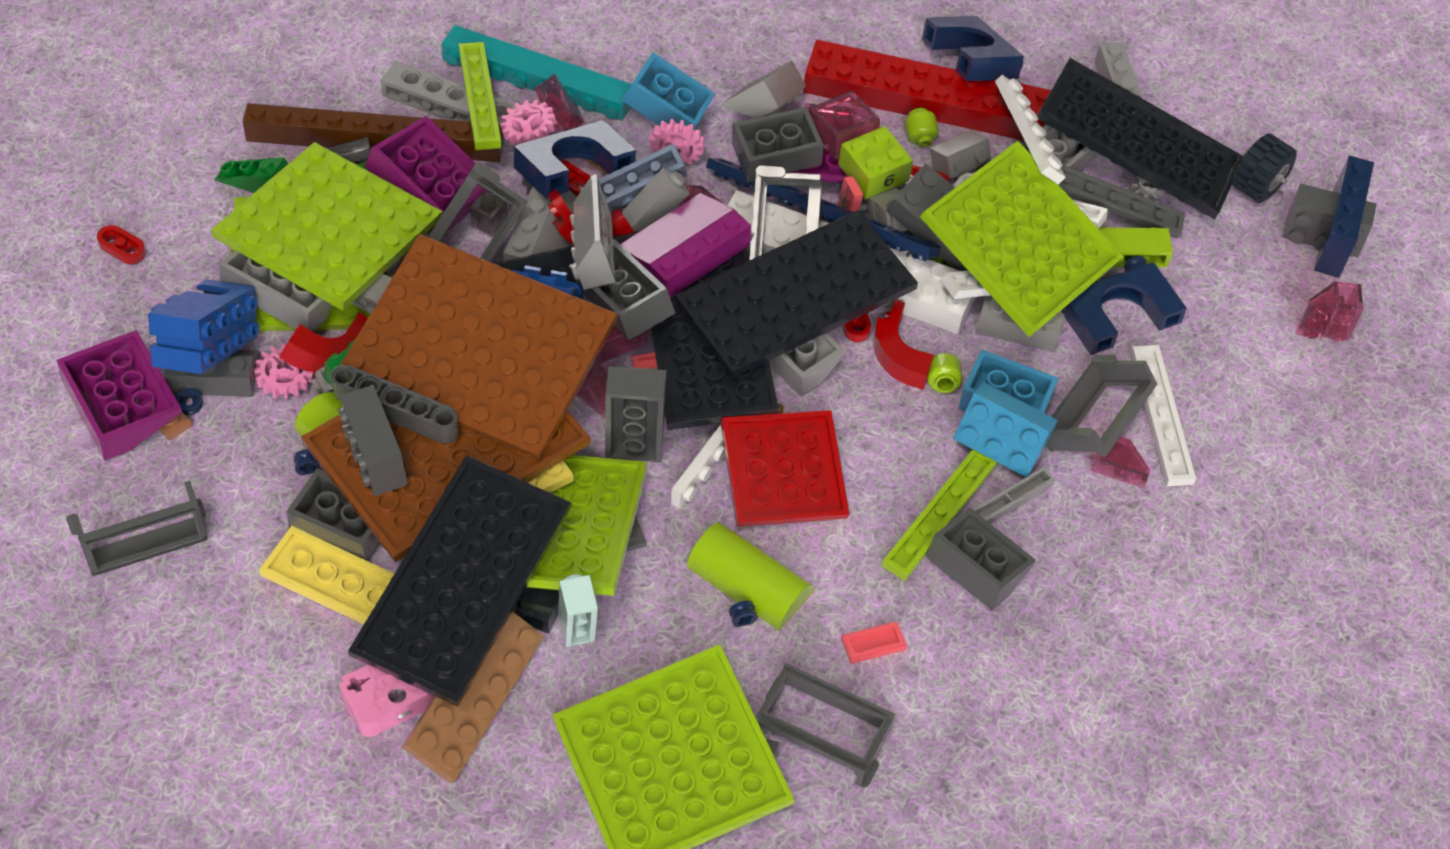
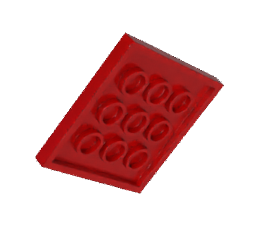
(784, 468)

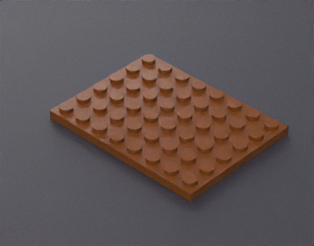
(482, 343)
(429, 467)

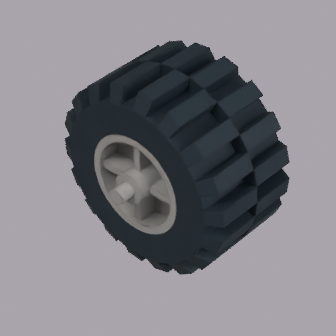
(1264, 167)

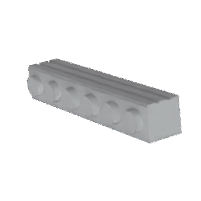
(1015, 495)

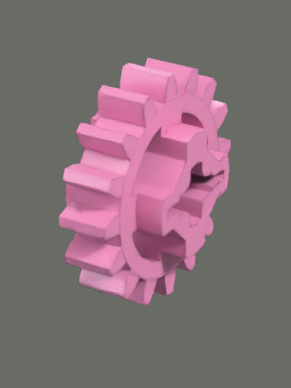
(528, 122)
(681, 136)
(282, 376)

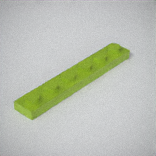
(479, 96)
(938, 513)

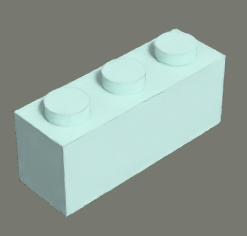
(577, 610)

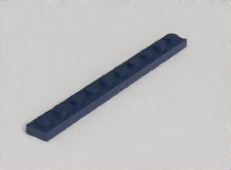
(829, 211)

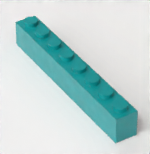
(529, 69)

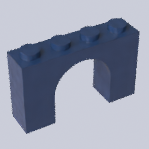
(982, 50)
(598, 142)
(1347, 217)
(1142, 286)

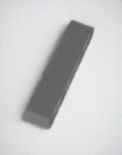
(401, 404)

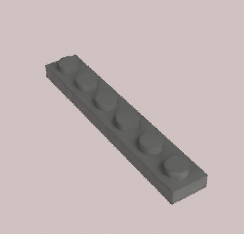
(1121, 201)

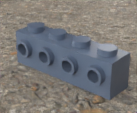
(628, 181)

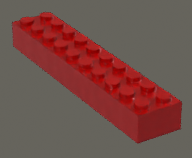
(908, 84)

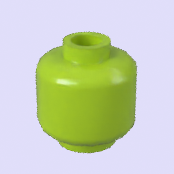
(921, 127)
(945, 373)

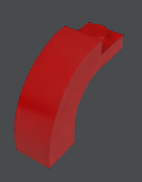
(563, 223)
(310, 351)
(895, 356)

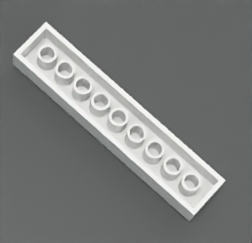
(927, 303)

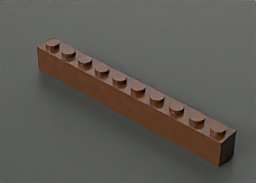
(333, 127)

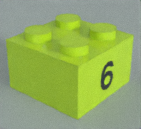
(875, 162)

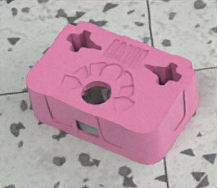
(374, 704)

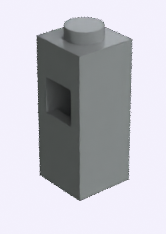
(656, 199)

